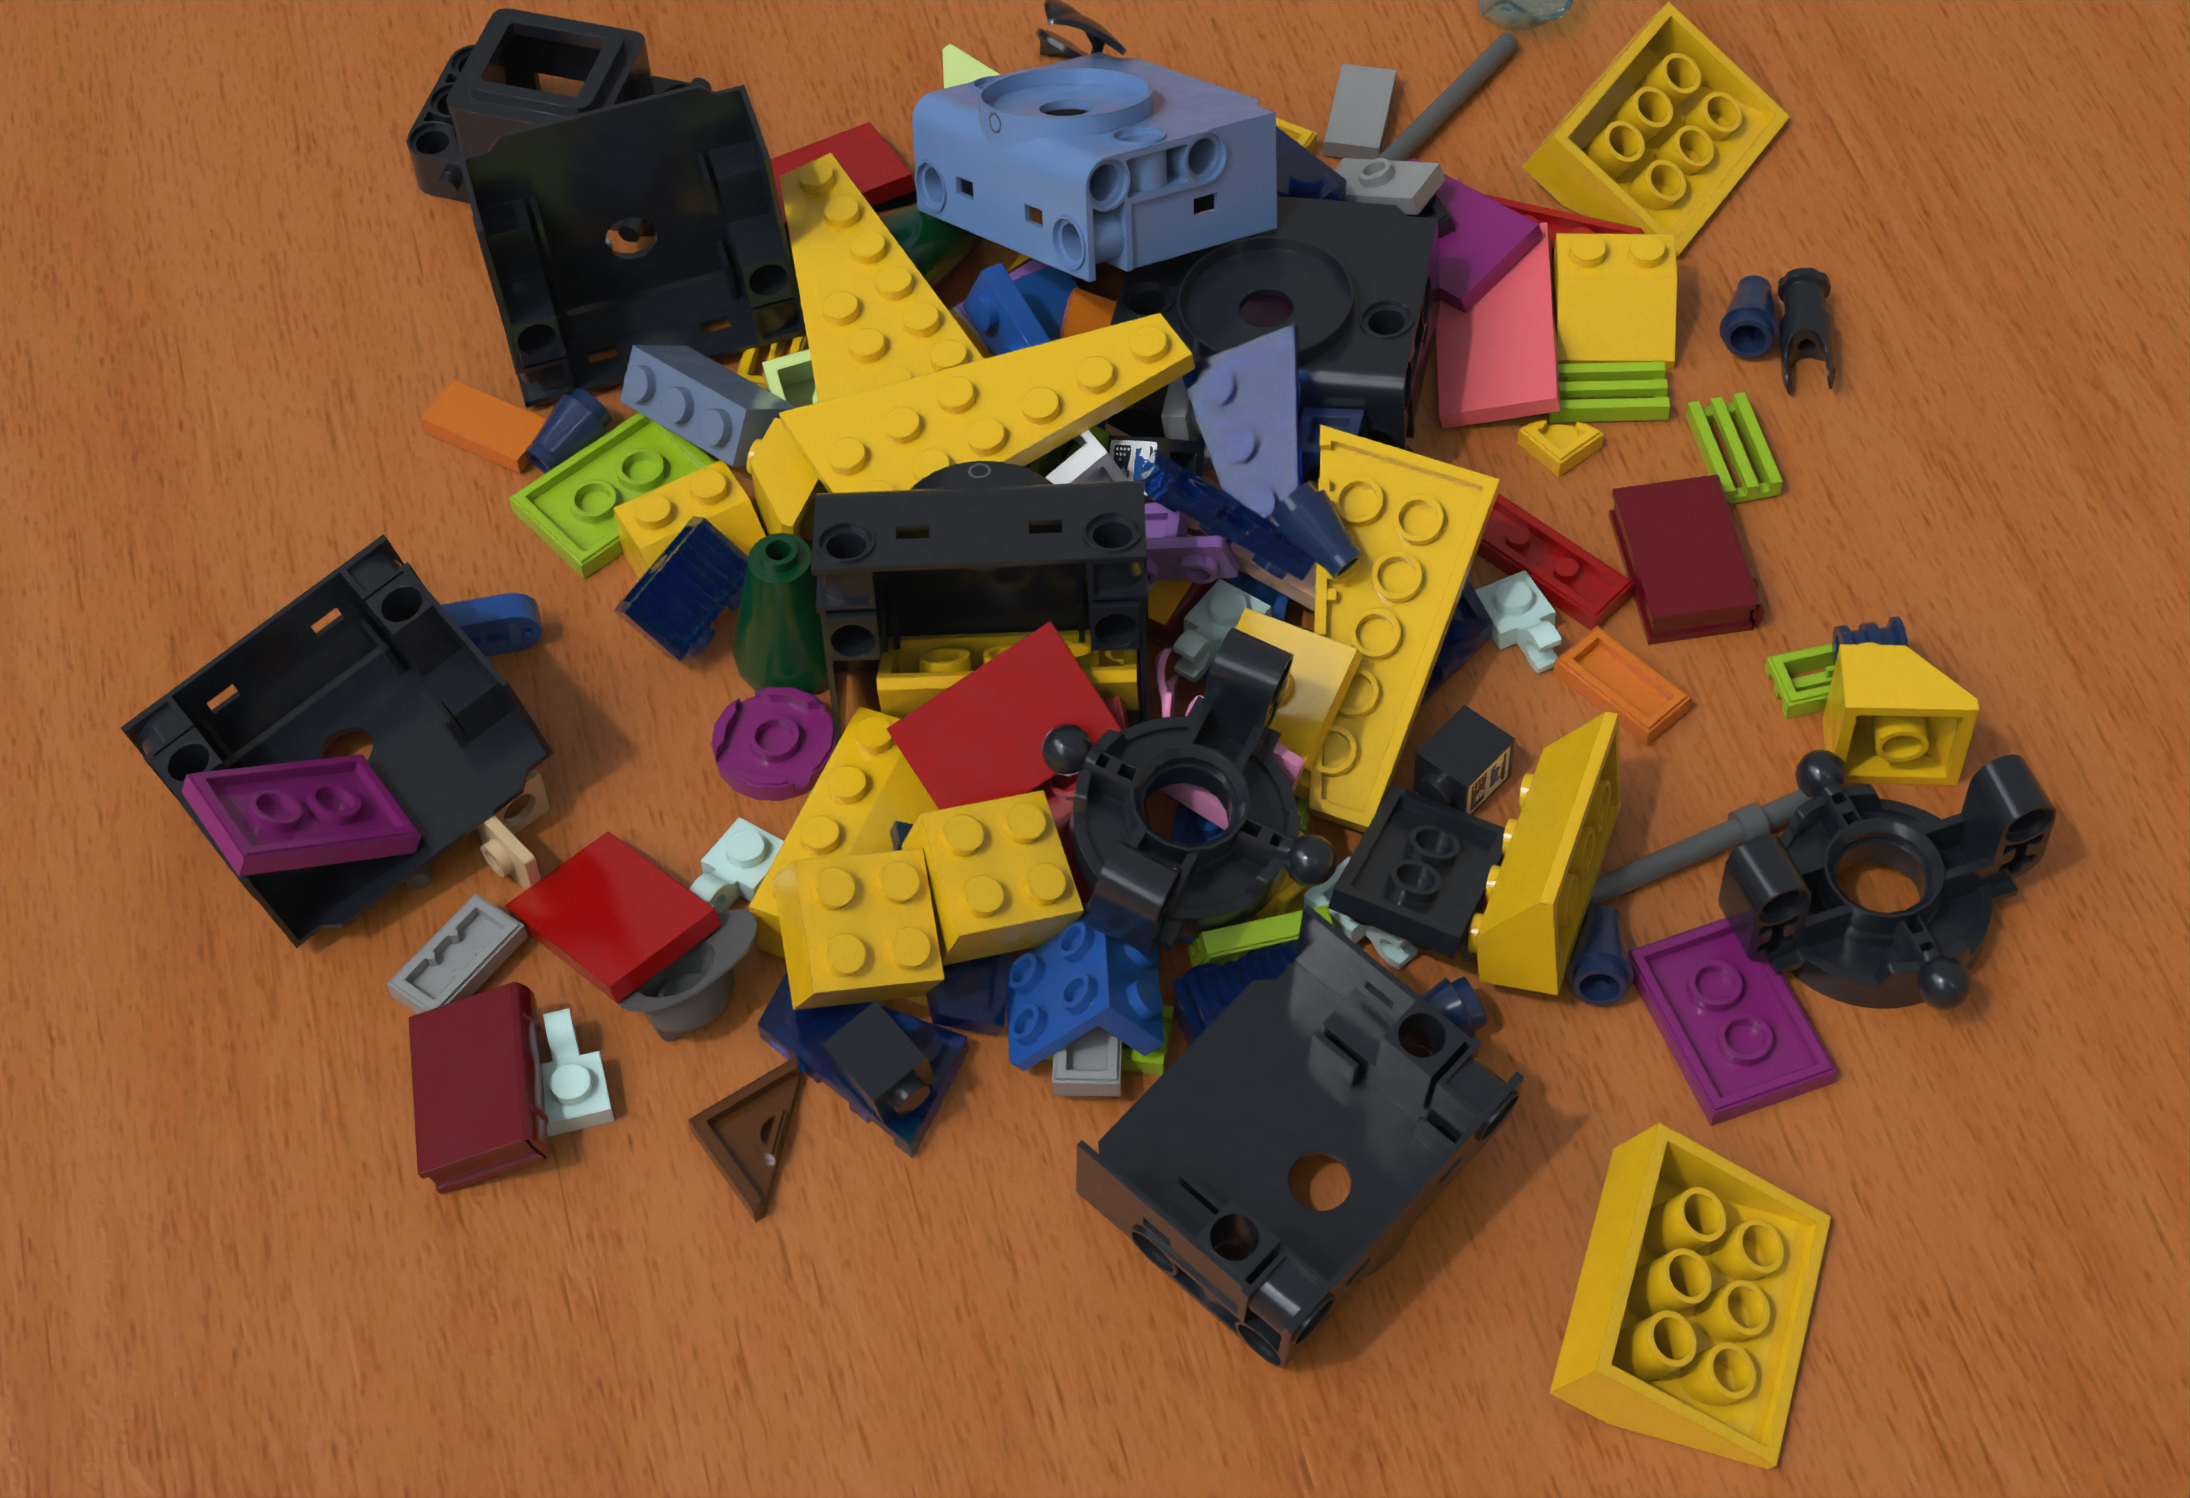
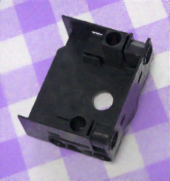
(717, 254)
(1358, 291)
(976, 556)
(390, 666)
(1284, 1077)

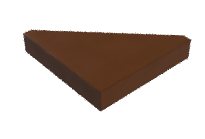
(749, 1132)

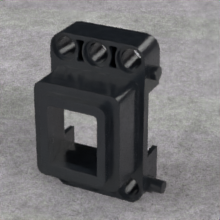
(498, 90)

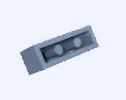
(700, 400)

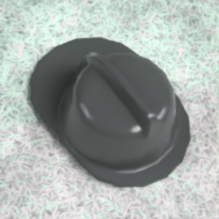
(699, 982)

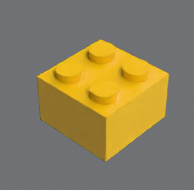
(995, 876)
(858, 928)

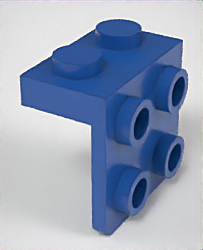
(1020, 310)
(1075, 986)

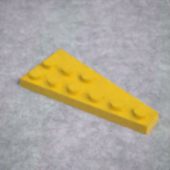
(859, 292)
(986, 409)
(1418, 541)

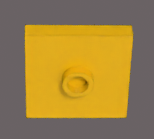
(1315, 684)

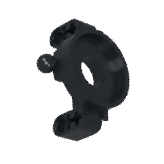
(1161, 888)
(1793, 913)

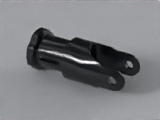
(1806, 325)

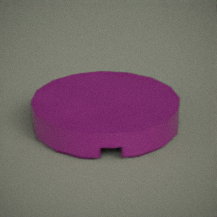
(773, 743)

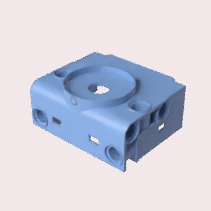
(1106, 157)

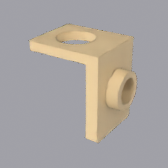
(500, 846)

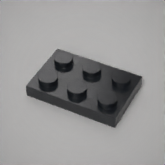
(1419, 871)

